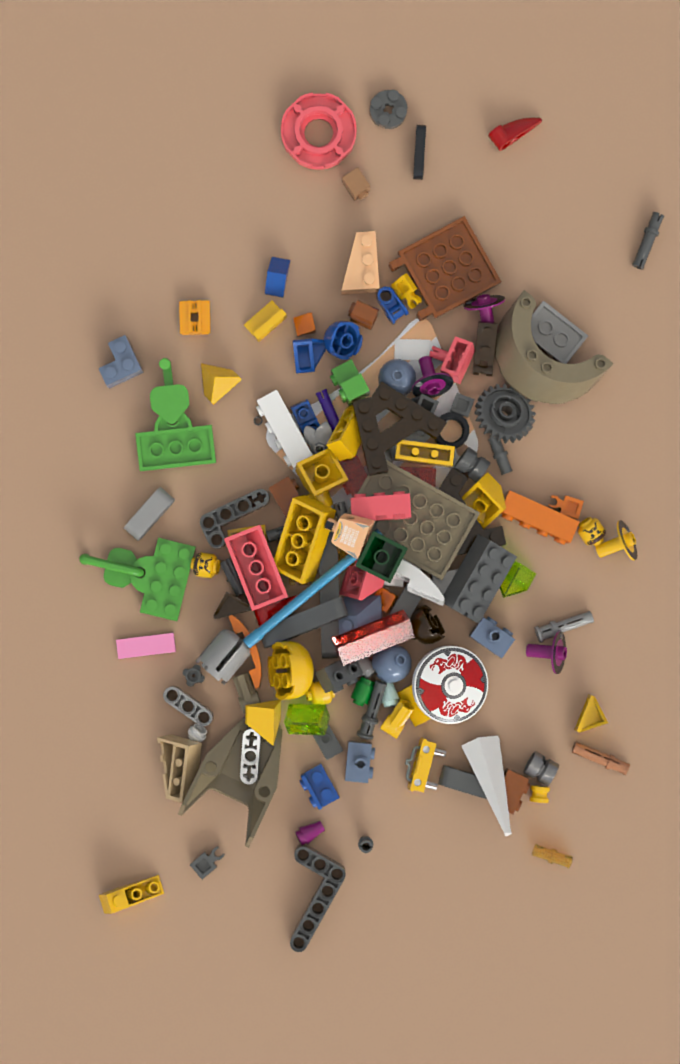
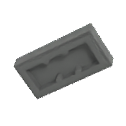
(328, 744)

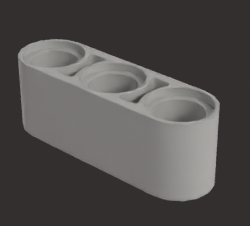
(149, 513)
(179, 705)

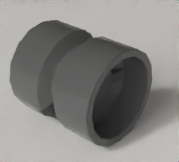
(472, 464)

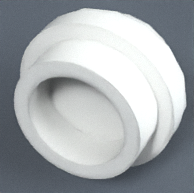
(197, 733)

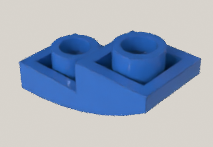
(304, 415)

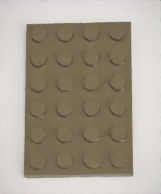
(436, 521)

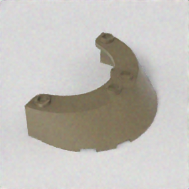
(532, 371)

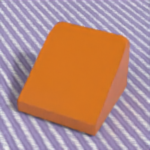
(304, 324)

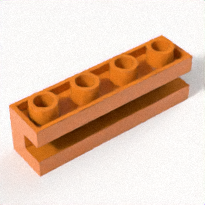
(539, 517)

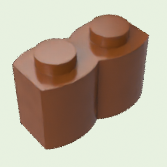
(363, 314)

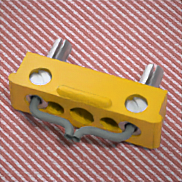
(422, 765)

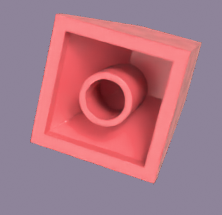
(359, 583)

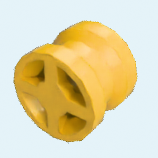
(539, 794)

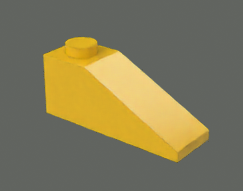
(345, 437)

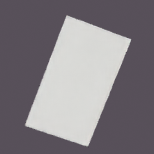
(411, 349)

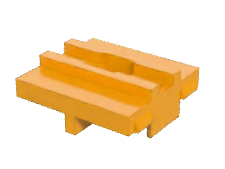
(202, 308)

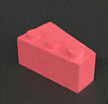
(382, 506)

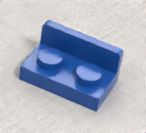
(319, 787)

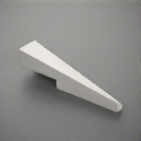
(486, 761)

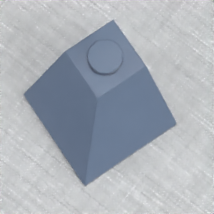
(360, 612)

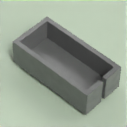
(478, 578)

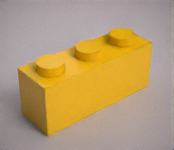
(425, 453)

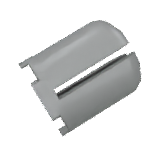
(224, 655)

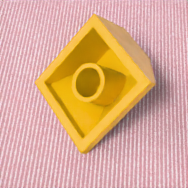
(320, 472)
(486, 498)

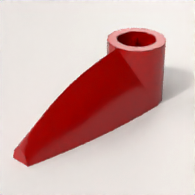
(509, 133)
(266, 612)

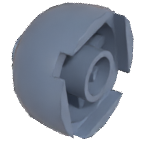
(398, 375)
(392, 664)

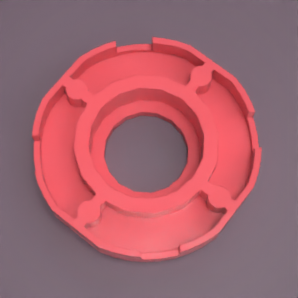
(315, 107)

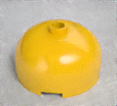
(299, 668)

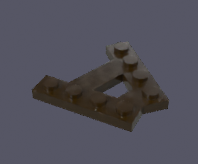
(413, 418)
(452, 486)

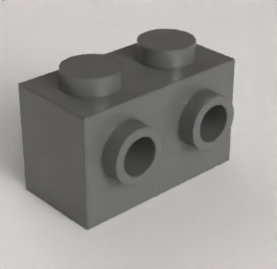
(336, 675)

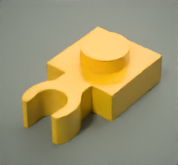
(405, 289)

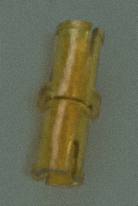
(552, 856)

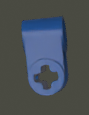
(392, 305)

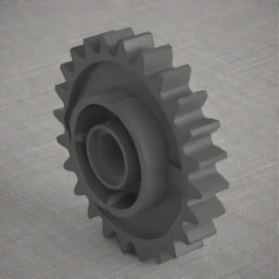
(495, 422)

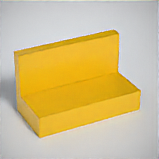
(265, 320)

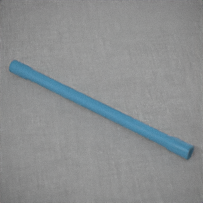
(256, 635)

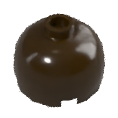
(425, 626)

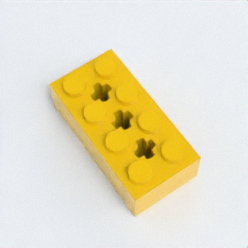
(303, 539)

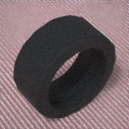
(465, 429)

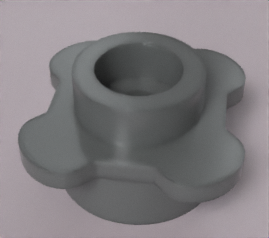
(198, 676)

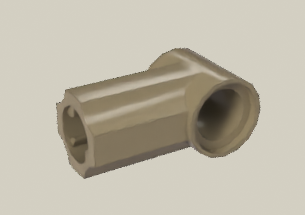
(246, 691)

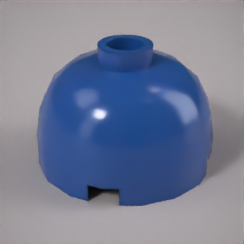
(343, 339)

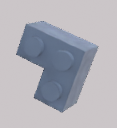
(125, 365)

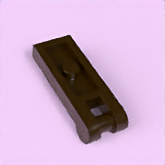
(485, 347)

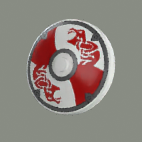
(450, 684)

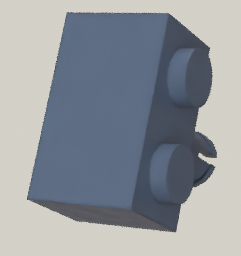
(492, 637)
(358, 762)

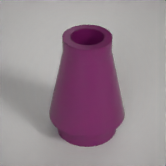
(309, 832)

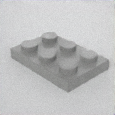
(555, 333)

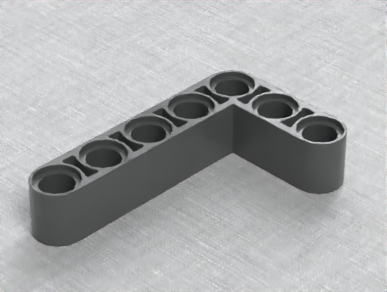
(319, 896)

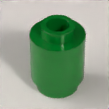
(362, 691)

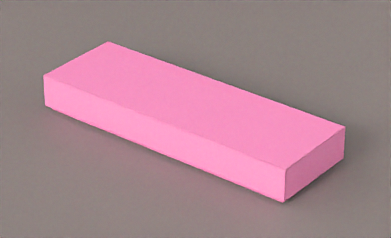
(146, 645)

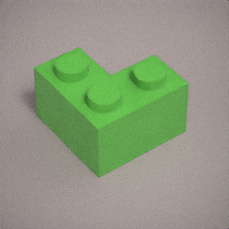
(350, 382)

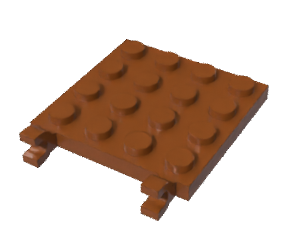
(447, 268)

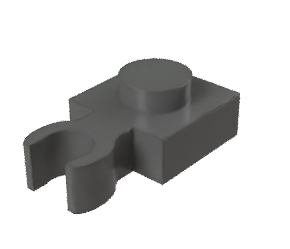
(205, 863)

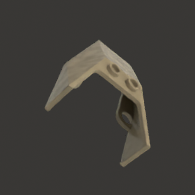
(222, 773)

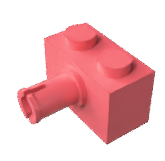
(456, 359)

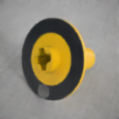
(625, 540)

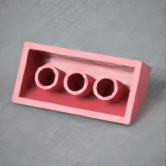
(256, 567)

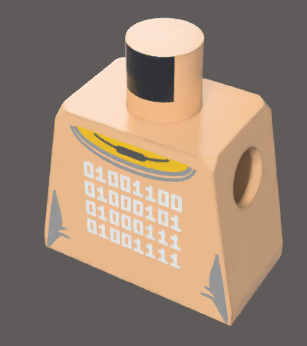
(350, 533)

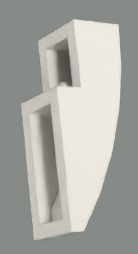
(419, 583)

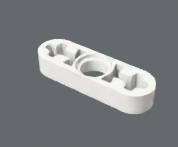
(254, 770)

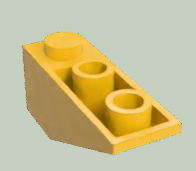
(131, 894)

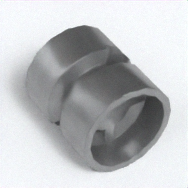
(542, 769)

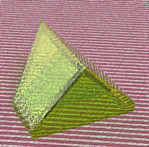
(517, 580)

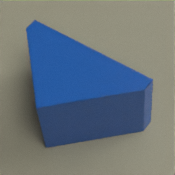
(277, 277)

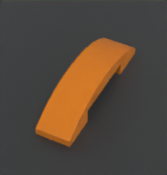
(256, 673)

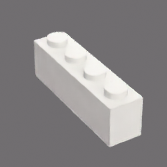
(284, 428)

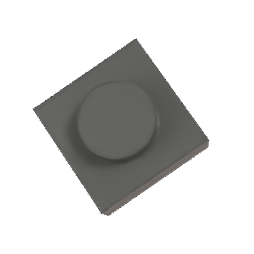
(462, 405)

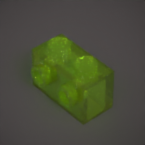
(307, 719)

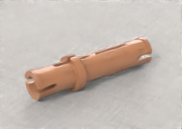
(601, 758)

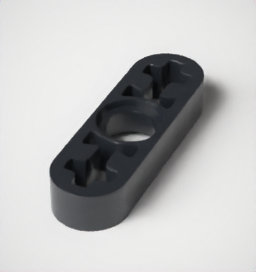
(419, 152)

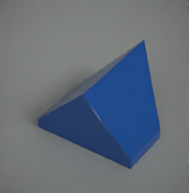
(307, 354)

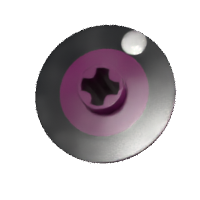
(484, 304)
(432, 383)
(556, 652)

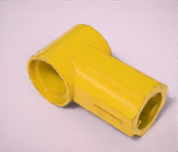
(396, 720)

